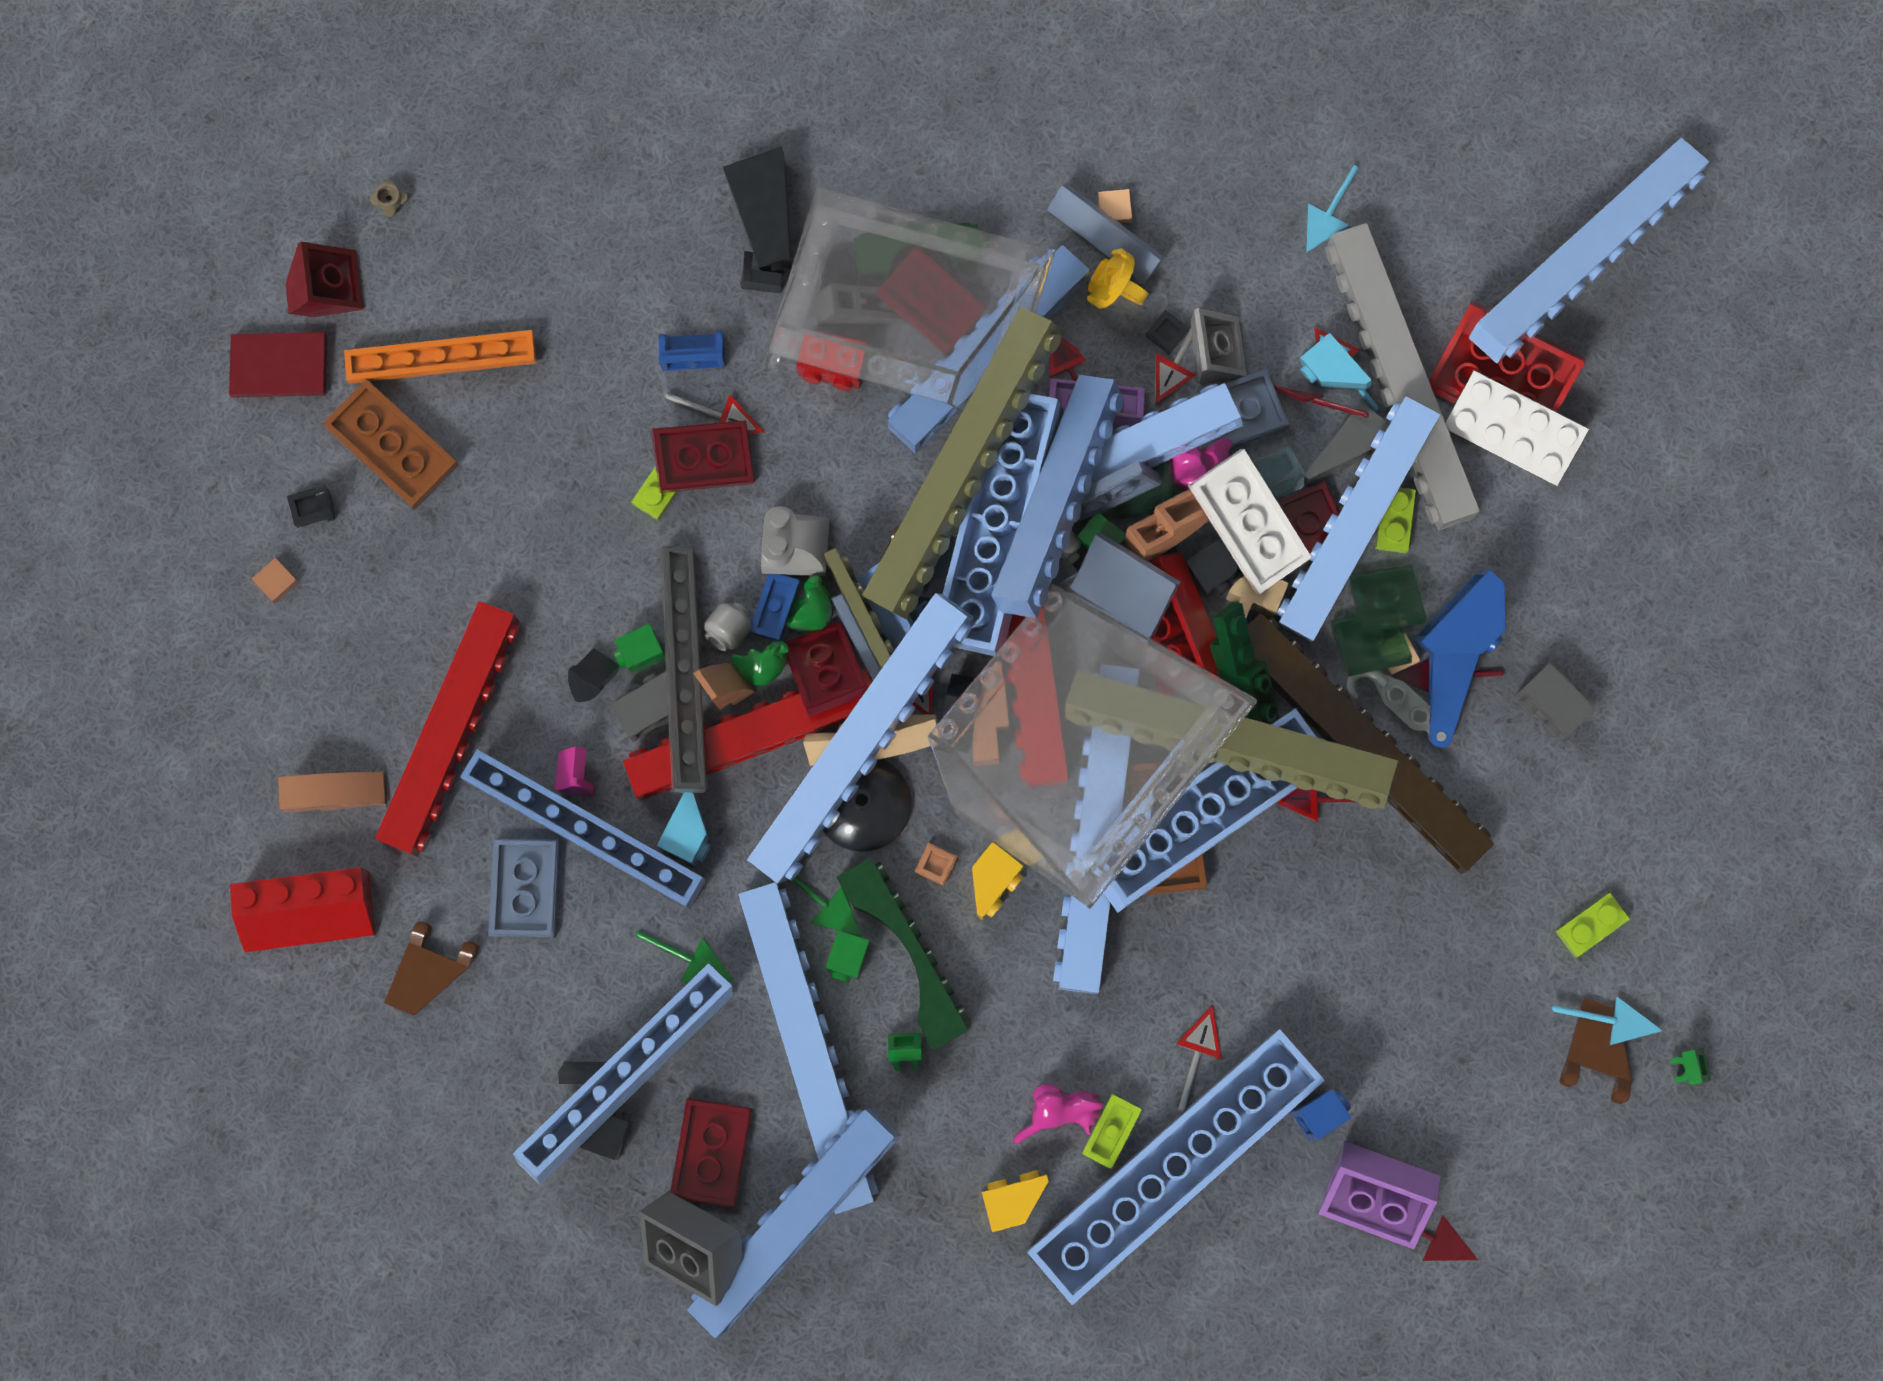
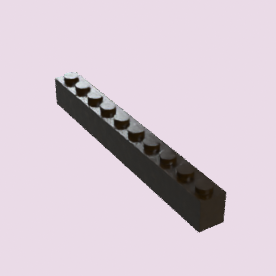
(1339, 721)

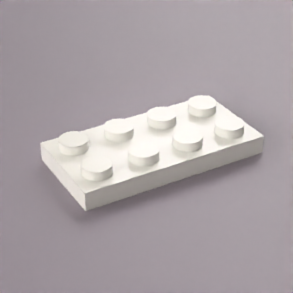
(1515, 428)
(1249, 521)

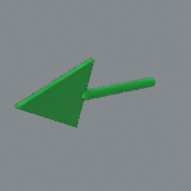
(835, 913)
(701, 957)

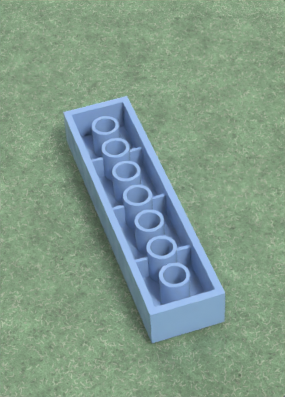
(994, 520)
(1203, 816)

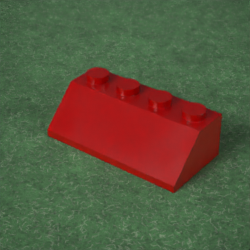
(1186, 622)
(303, 909)

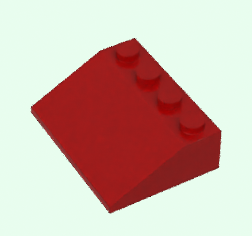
(1538, 370)

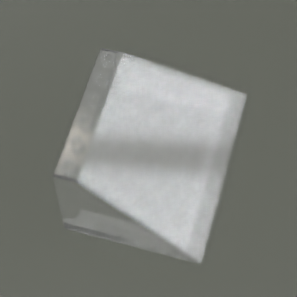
(902, 297)
(1080, 741)

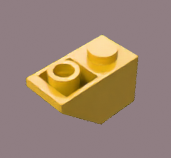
(992, 877)
(1013, 1203)

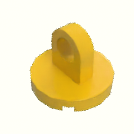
(1113, 280)

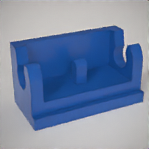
(692, 351)

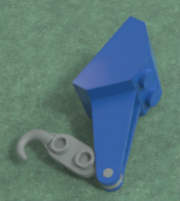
(1454, 641)

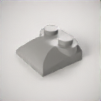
(794, 543)

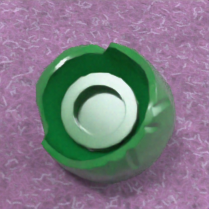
(814, 610)
(762, 667)

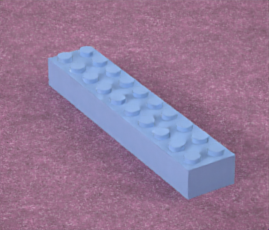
(1175, 1166)

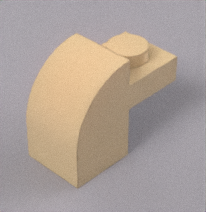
(1264, 603)

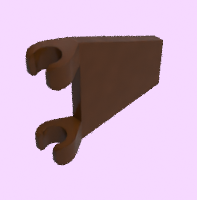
(425, 973)
(1592, 1050)

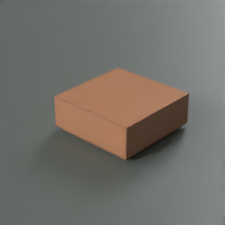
(275, 580)
(936, 864)

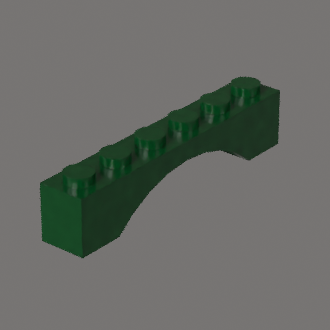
(869, 894)

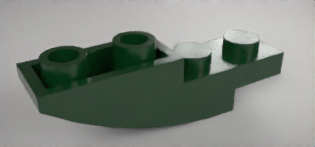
(1237, 664)

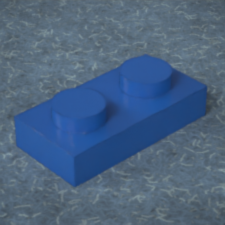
(775, 607)

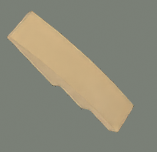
(909, 737)

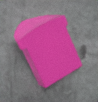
(571, 772)

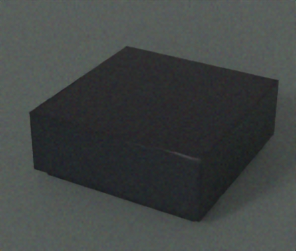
(1167, 332)

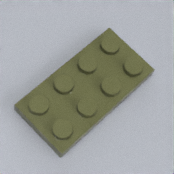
(868, 622)

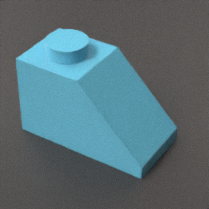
(1333, 366)
(686, 832)

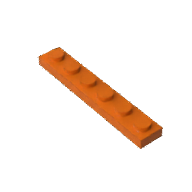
(440, 356)

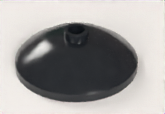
(883, 816)

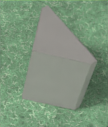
(1217, 346)

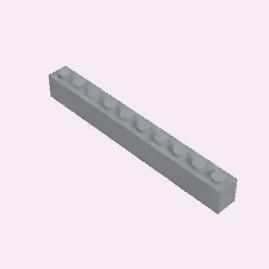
(1400, 371)

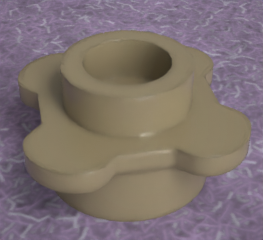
(382, 192)

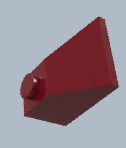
(323, 281)

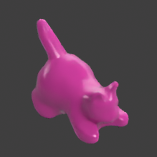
(1197, 462)
(1055, 1109)

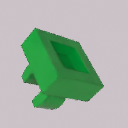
(904, 1048)
(1695, 1066)

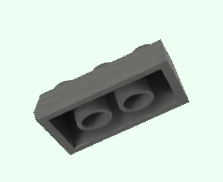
(690, 1246)

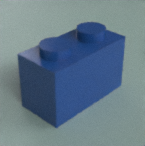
(1322, 1113)

